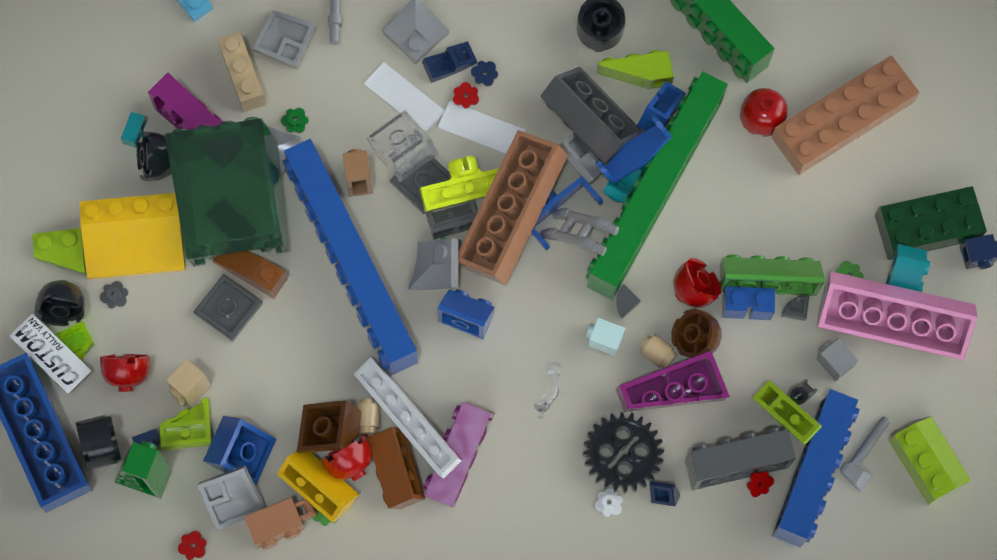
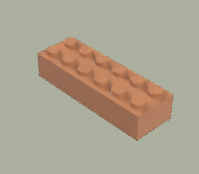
(845, 114)
(511, 207)

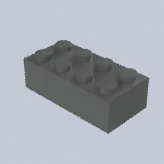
(590, 113)
(740, 458)

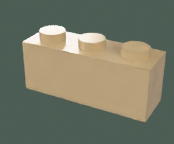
(241, 72)

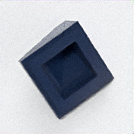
(664, 493)

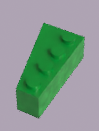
(144, 470)

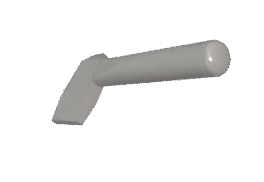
(851, 470)

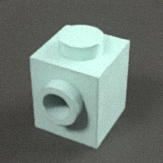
(605, 336)

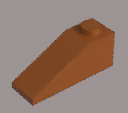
(254, 271)

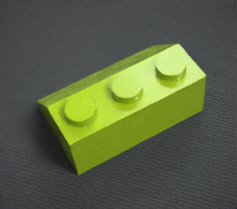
(929, 460)

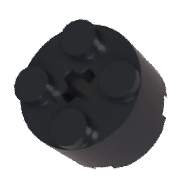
(591, 27)
(96, 442)

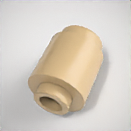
(657, 351)
(369, 417)

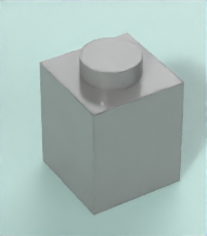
(836, 359)

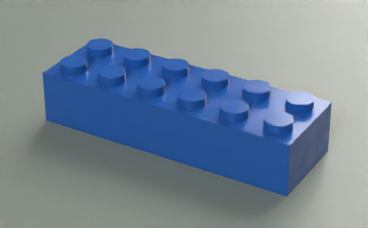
(39, 436)
(815, 468)

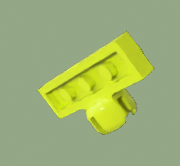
(465, 184)

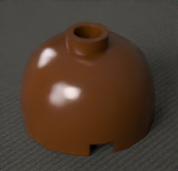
(696, 333)

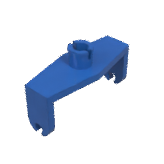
(636, 152)
(556, 201)

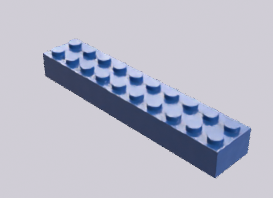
(351, 258)

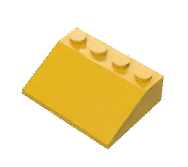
(131, 236)

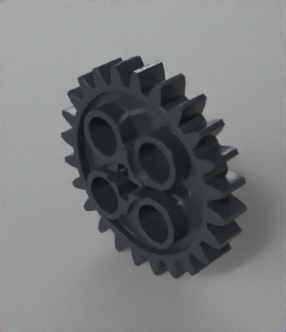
(606, 438)

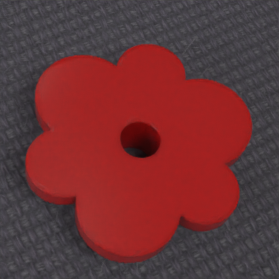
(465, 90)
(760, 483)
(185, 547)

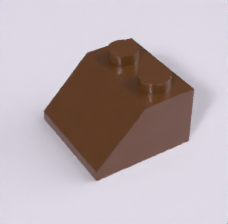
(328, 426)

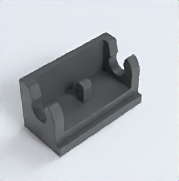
(451, 220)

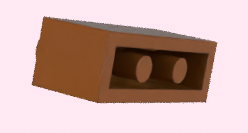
(396, 468)

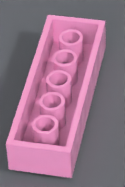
(897, 315)

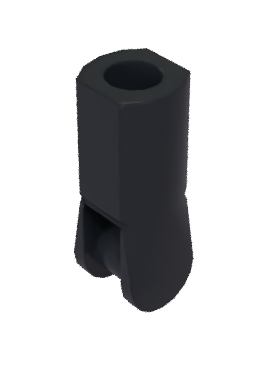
(802, 393)

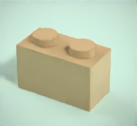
(187, 384)

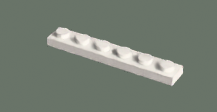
(407, 417)

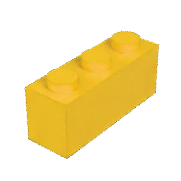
(314, 483)

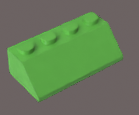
(781, 274)

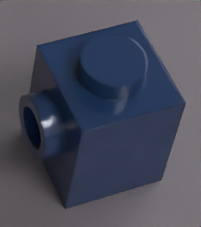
(979, 252)

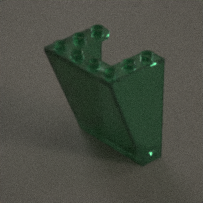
(228, 189)

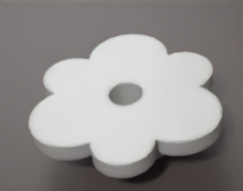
(608, 509)

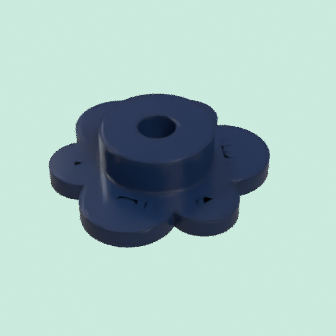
(481, 68)

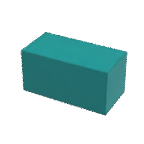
(134, 126)

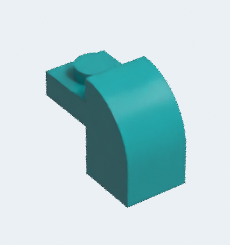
(623, 188)

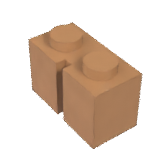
(357, 172)

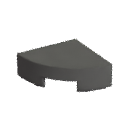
(626, 301)
(797, 308)

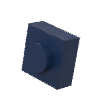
(150, 436)

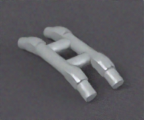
(581, 238)

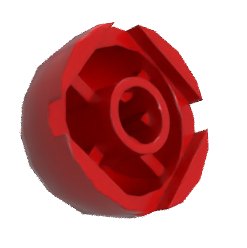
(763, 111)
(695, 285)
(125, 370)
(349, 461)

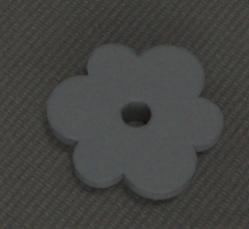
(117, 300)

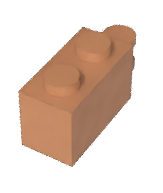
(278, 522)

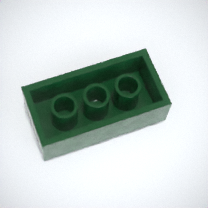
(931, 221)

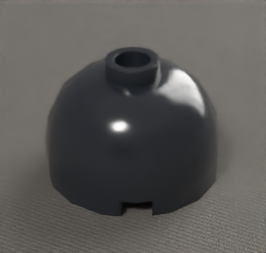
(152, 156)
(60, 303)

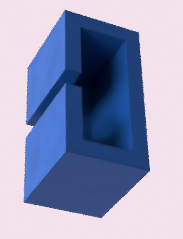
(663, 106)
(738, 300)

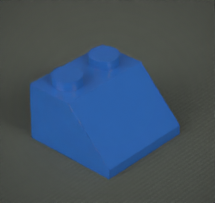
(465, 313)
(239, 445)

